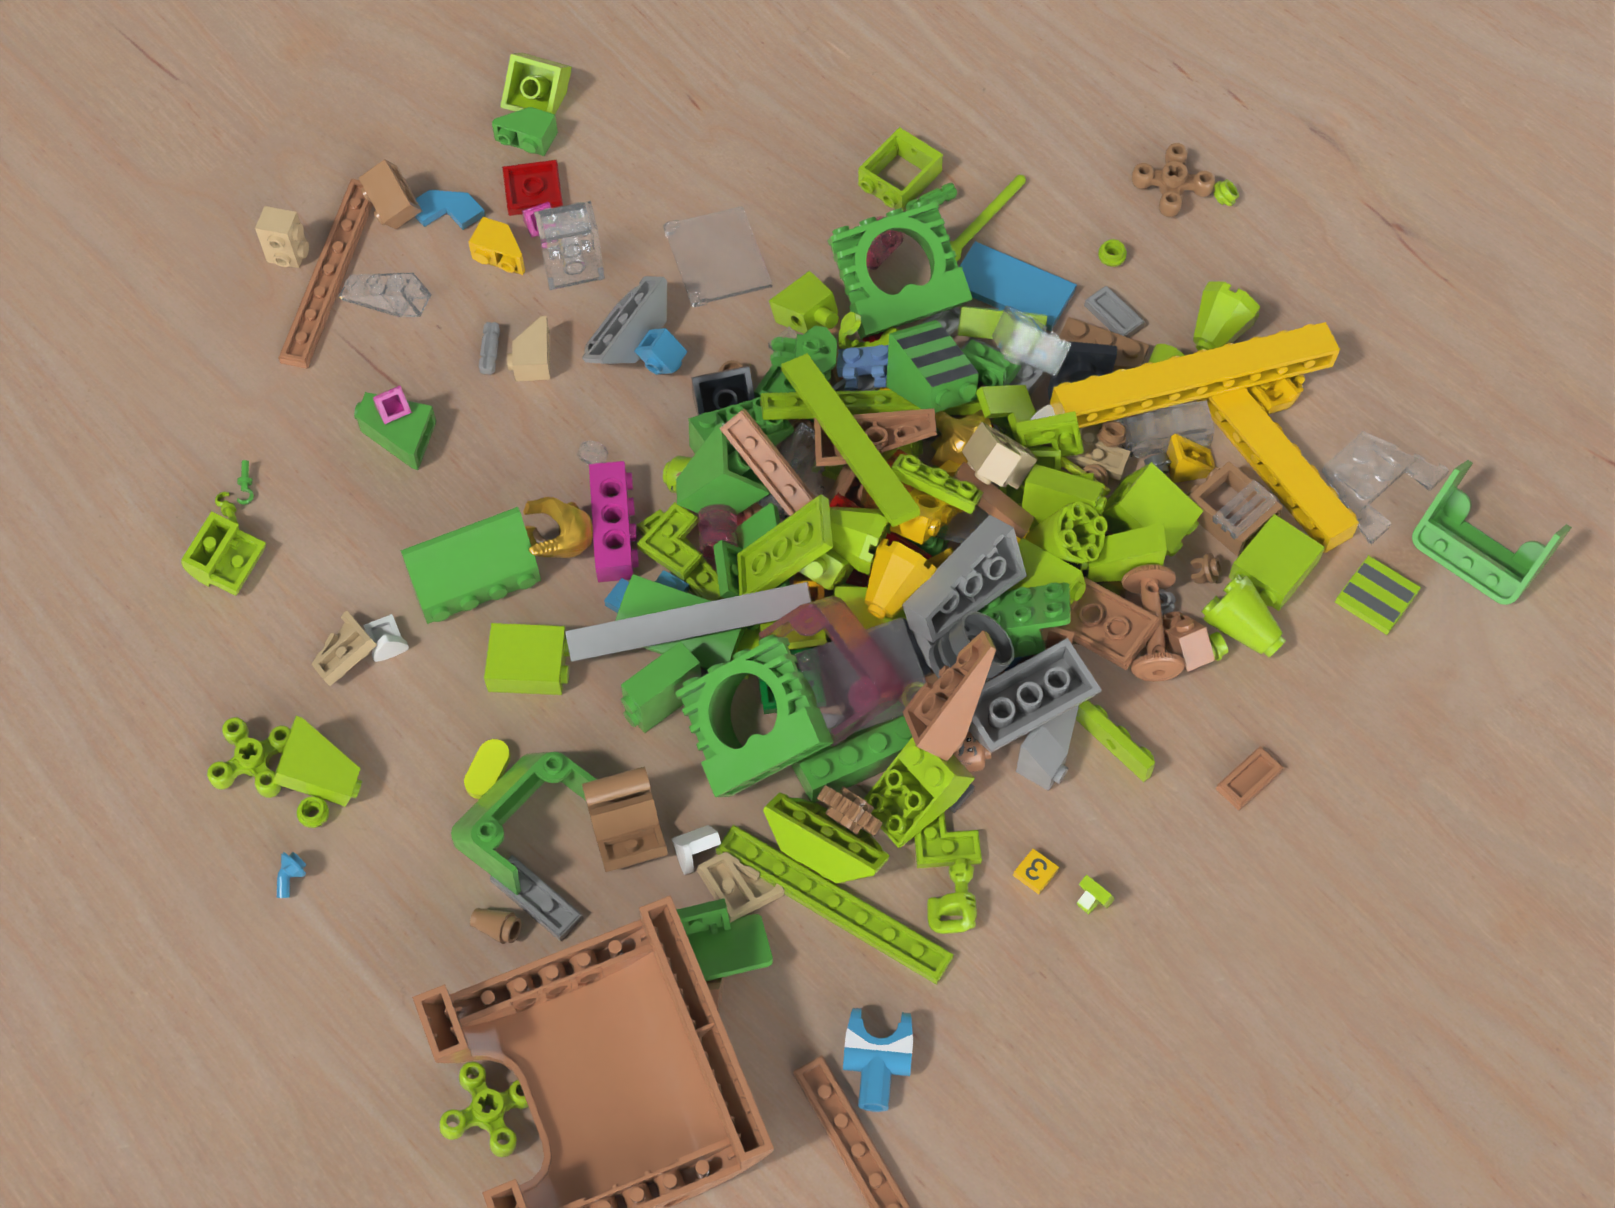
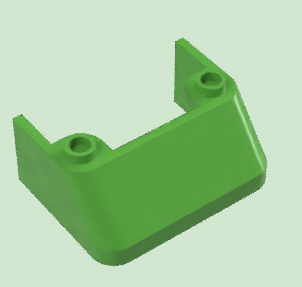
(1471, 553)
(481, 828)

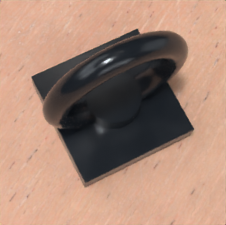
(1084, 361)

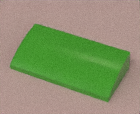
(650, 597)

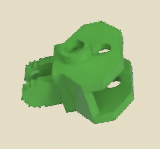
(816, 342)

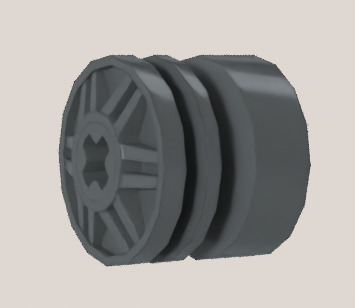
(962, 633)

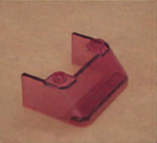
(879, 681)

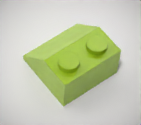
(535, 83)

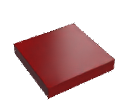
(532, 185)

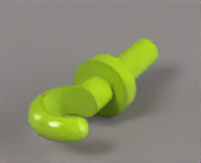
(227, 509)

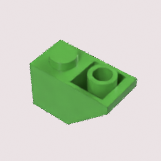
(526, 129)

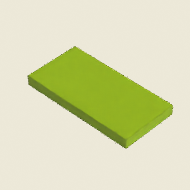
(786, 548)

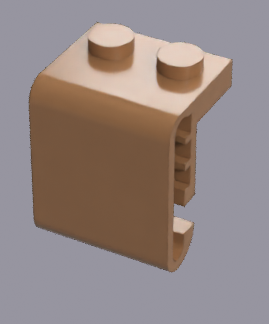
(624, 819)

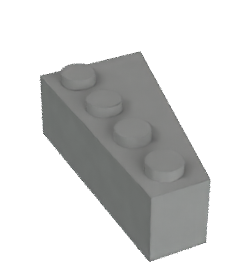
(967, 580)

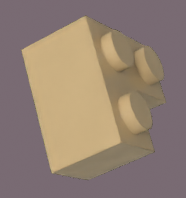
(998, 457)

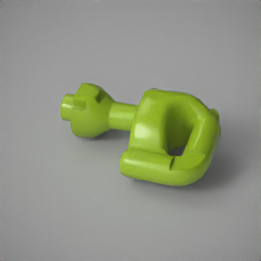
(954, 904)

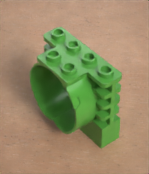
(914, 302)
(797, 729)

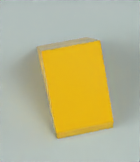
(1188, 459)

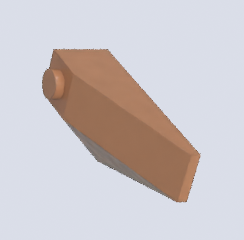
(944, 710)

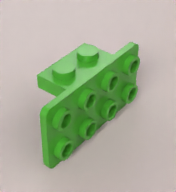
(726, 553)
(1029, 610)
(725, 946)

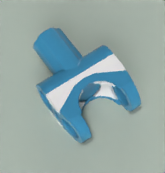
(877, 1059)

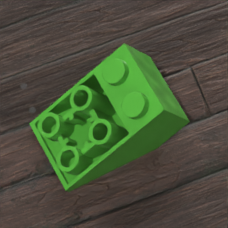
(702, 425)

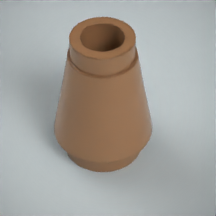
(497, 924)

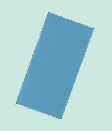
(1011, 282)

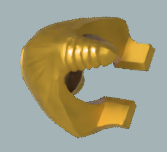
(955, 436)
(574, 528)

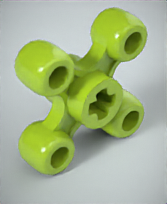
(249, 758)
(473, 1114)

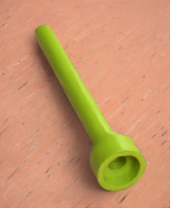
(986, 215)

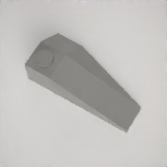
(1046, 749)

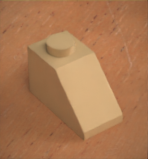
(531, 353)

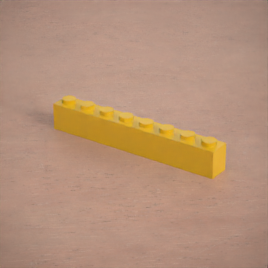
(1283, 468)

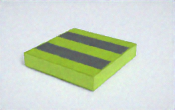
(1377, 595)

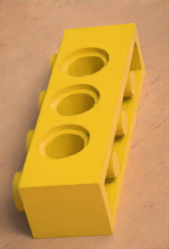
(933, 513)

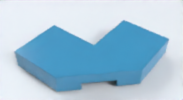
(457, 205)

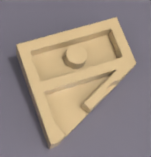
(343, 650)
(737, 884)

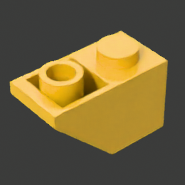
(496, 245)

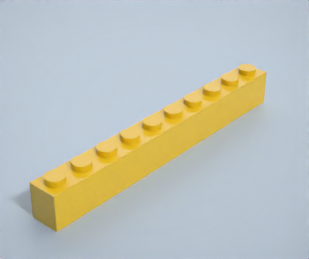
(1197, 375)

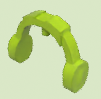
(850, 324)

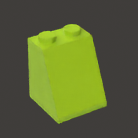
(1151, 499)

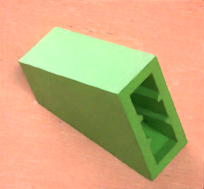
(403, 437)

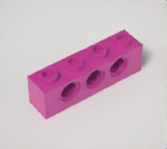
(606, 480)

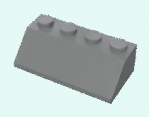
(1031, 695)

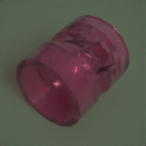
(882, 246)
(716, 524)

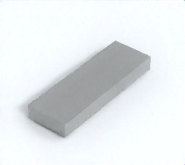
(542, 902)

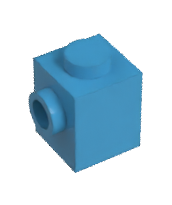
(661, 351)

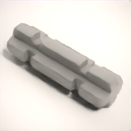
(489, 348)

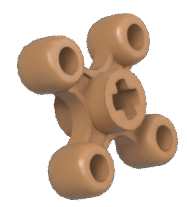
(1173, 179)

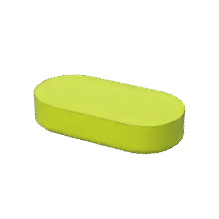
(486, 767)

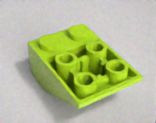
(916, 791)

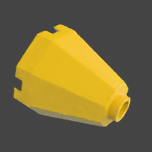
(894, 578)

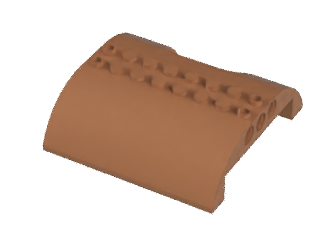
(616, 1067)

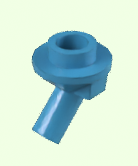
(291, 866)

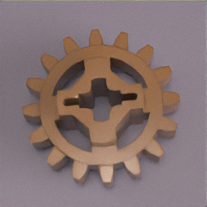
(849, 810)

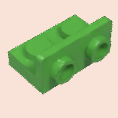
(990, 364)

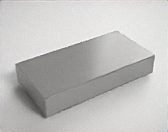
(1114, 313)

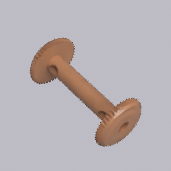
(1157, 663)

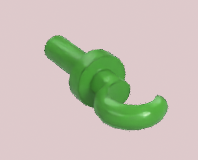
(244, 481)

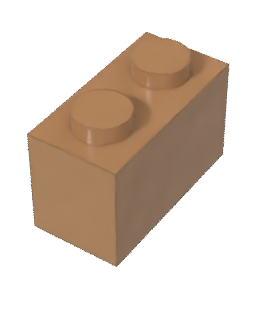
(389, 194)

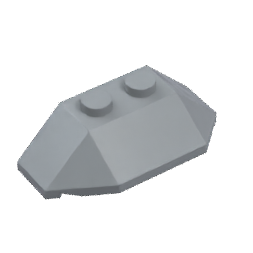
(628, 323)

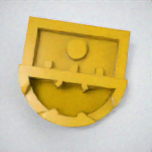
(1278, 394)

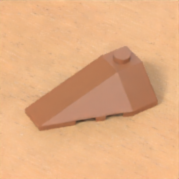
(884, 429)

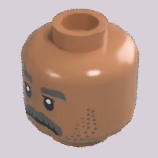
(972, 754)

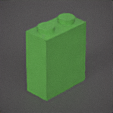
(651, 692)

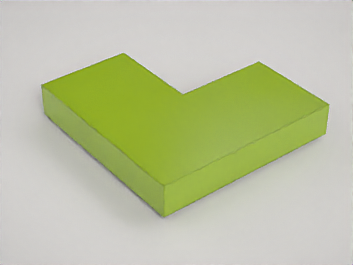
(1008, 402)
(1059, 430)
(666, 544)
(940, 848)

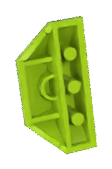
(822, 843)

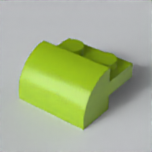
(222, 554)

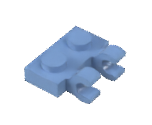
(863, 361)

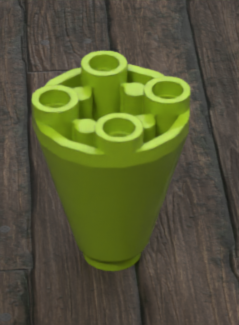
(1071, 533)
(1244, 617)

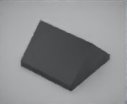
(722, 389)

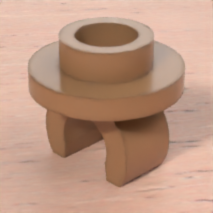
(1210, 570)

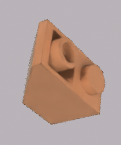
(1187, 639)

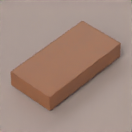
(1249, 778)

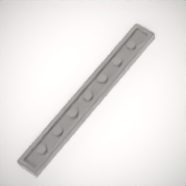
(686, 622)

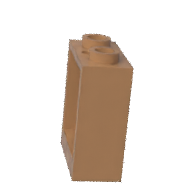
(1238, 481)

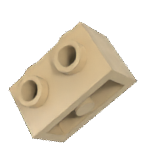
(282, 237)

